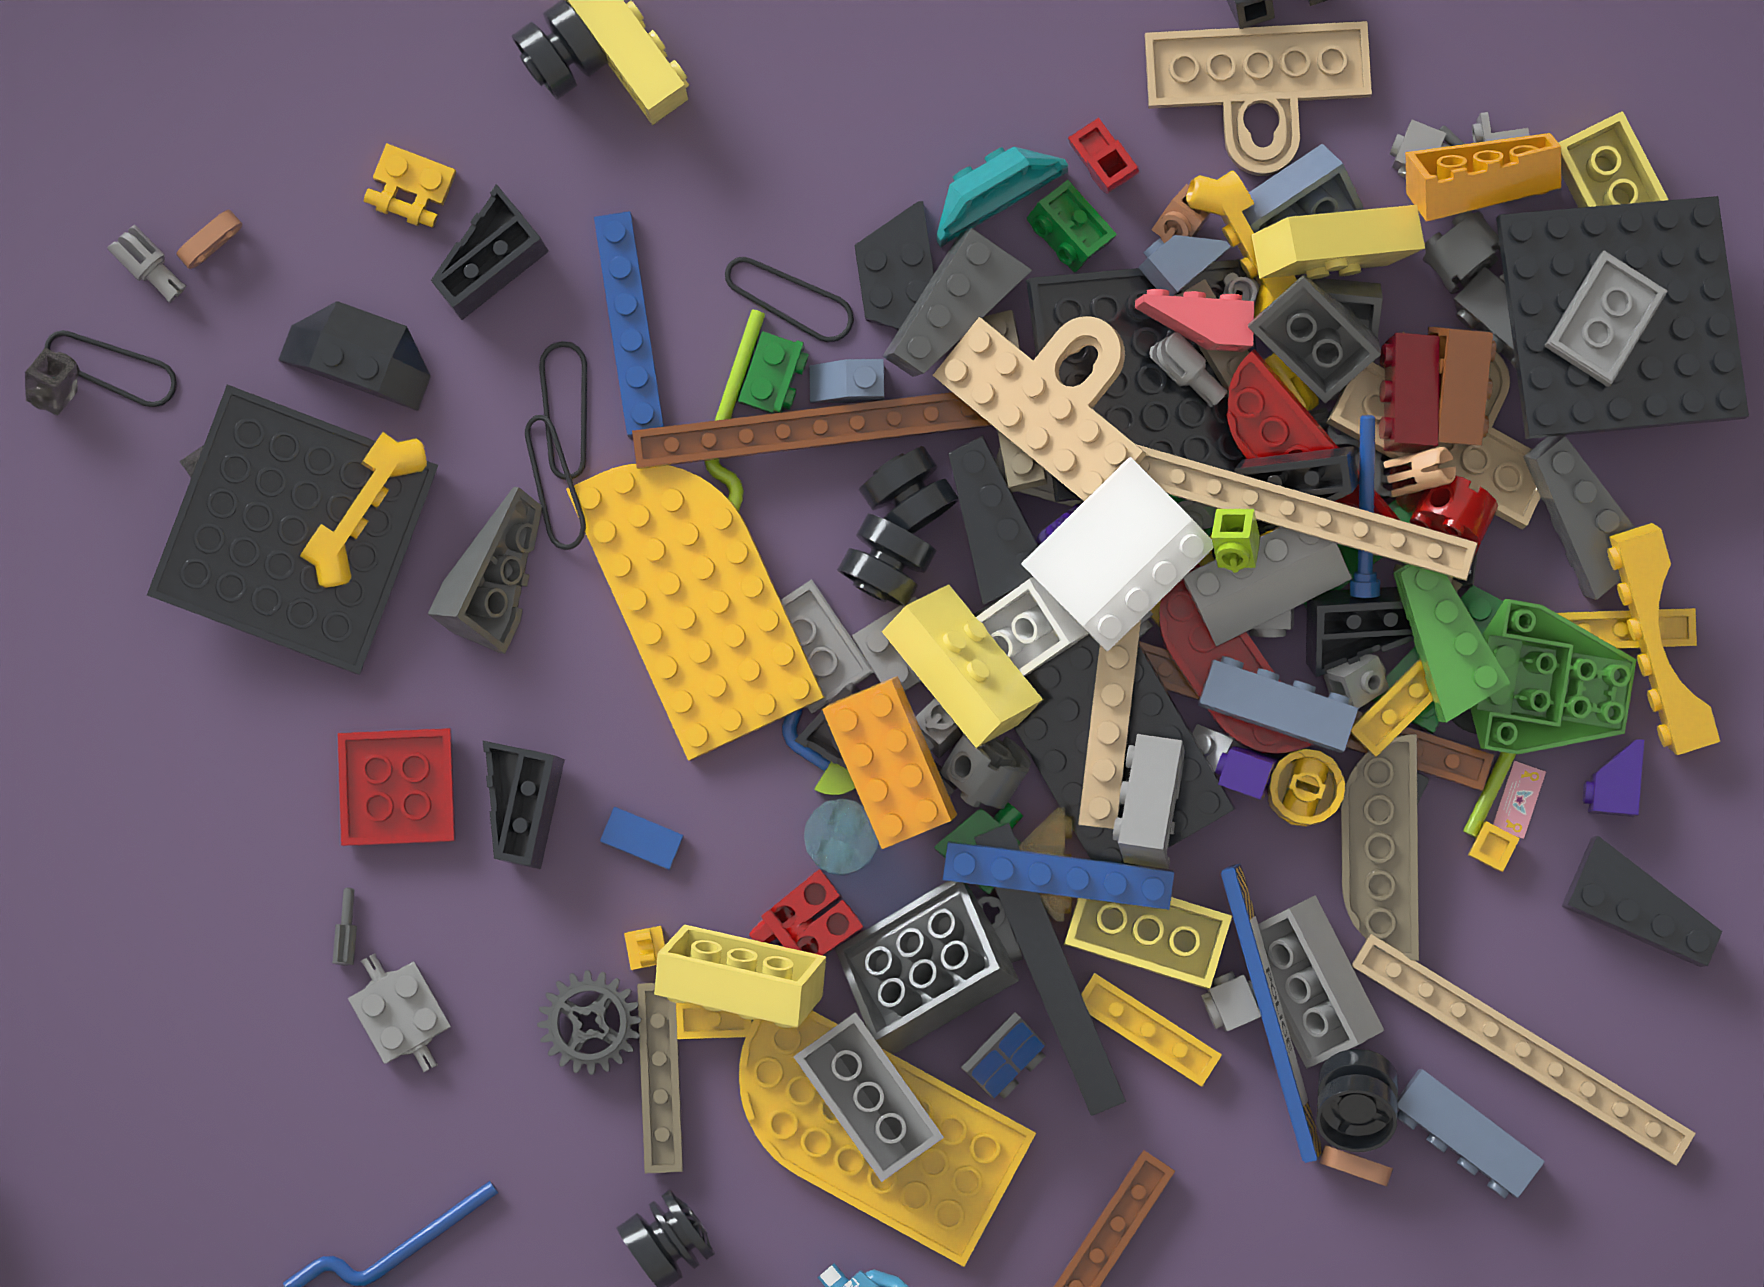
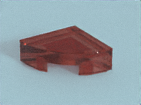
(1409, 501)

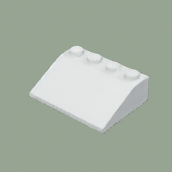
(1118, 554)

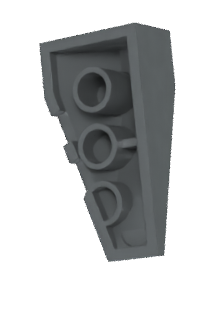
(486, 583)

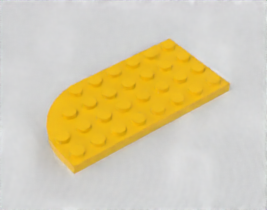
(696, 603)
(935, 1198)

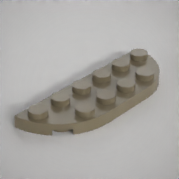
(1383, 846)

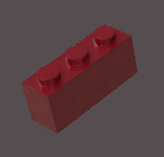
(1410, 393)

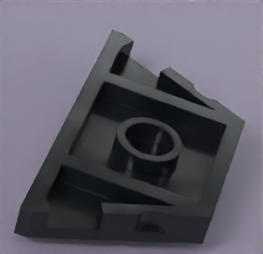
(894, 267)

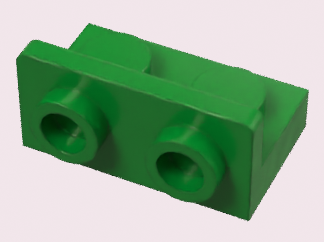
(1070, 226)
(773, 373)

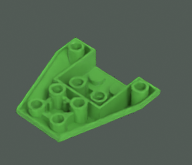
(1561, 687)

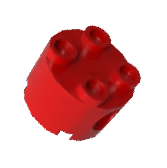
(1456, 510)

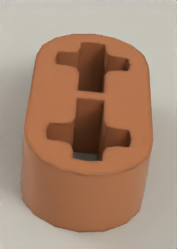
(209, 239)
(1356, 1165)

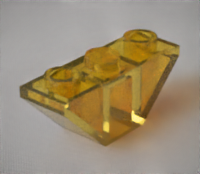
(1050, 839)

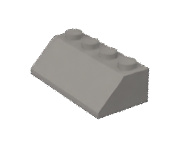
(1287, 574)
(1316, 984)
(868, 1097)

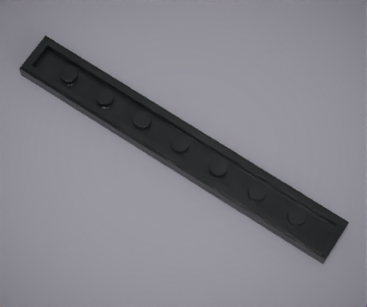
(1057, 986)

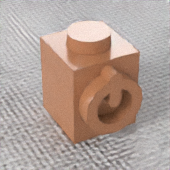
(1180, 218)

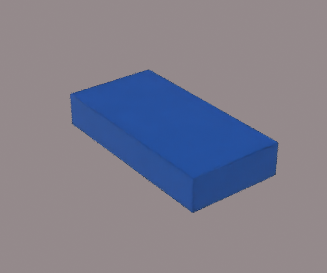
(641, 838)

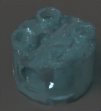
(840, 837)

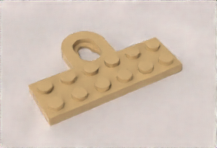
(1258, 67)
(1036, 408)
(1493, 466)

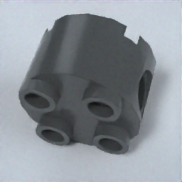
(1462, 250)
(986, 772)

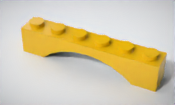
(1643, 566)

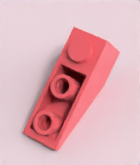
(1205, 321)

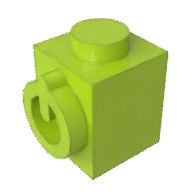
(1235, 539)

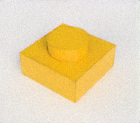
(1493, 846)

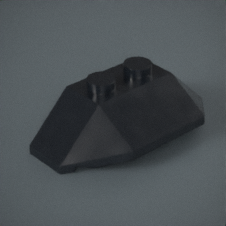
(359, 353)

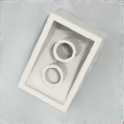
(1031, 626)

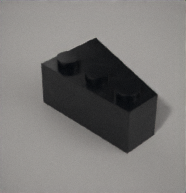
(488, 256)
(1318, 473)
(1350, 627)
(522, 801)

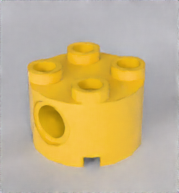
(1306, 788)

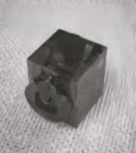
(51, 381)

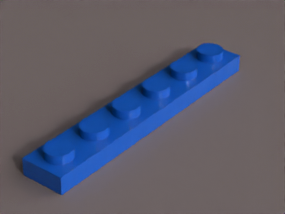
(628, 321)
(1058, 875)

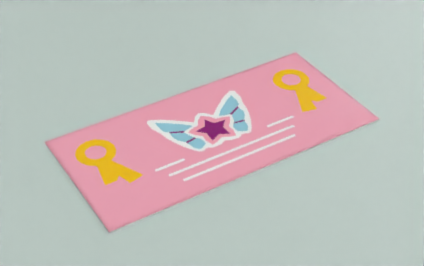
(1519, 799)

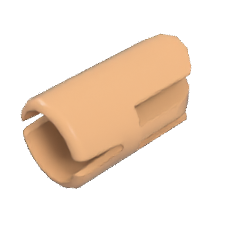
(1424, 470)

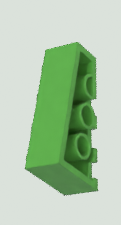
(1450, 646)

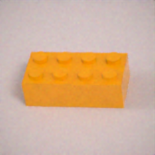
(889, 762)

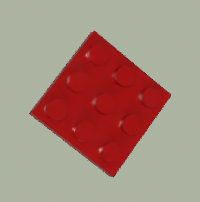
(396, 787)

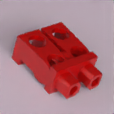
(793, 923)

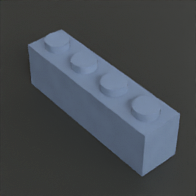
(1278, 706)
(1468, 1134)

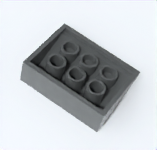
(925, 966)

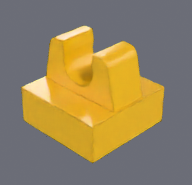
(644, 946)

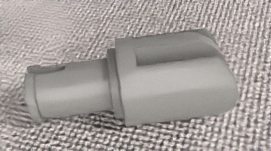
(146, 262)
(1186, 367)

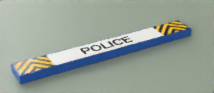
(1271, 1013)

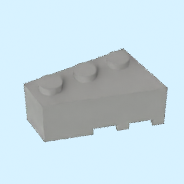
(1149, 800)

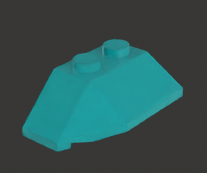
(994, 187)

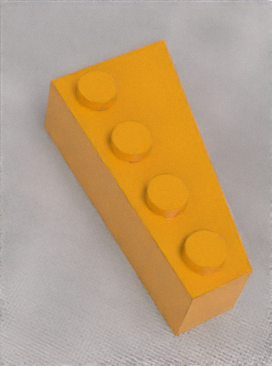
(1481, 174)

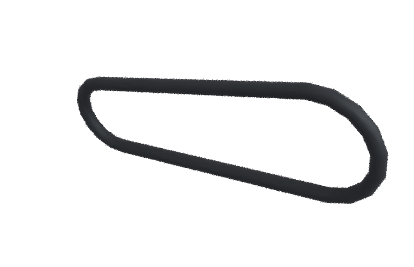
(797, 281)
(125, 352)
(583, 407)
(539, 486)

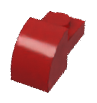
(1103, 156)

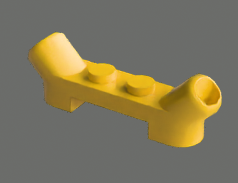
(1228, 199)
(386, 460)

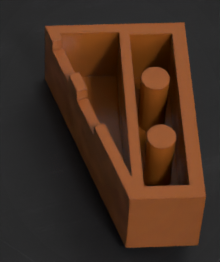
(1464, 384)

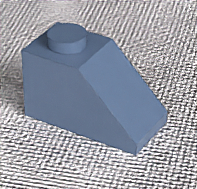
(1180, 260)
(847, 381)

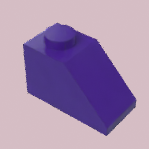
(1246, 771)
(1617, 783)

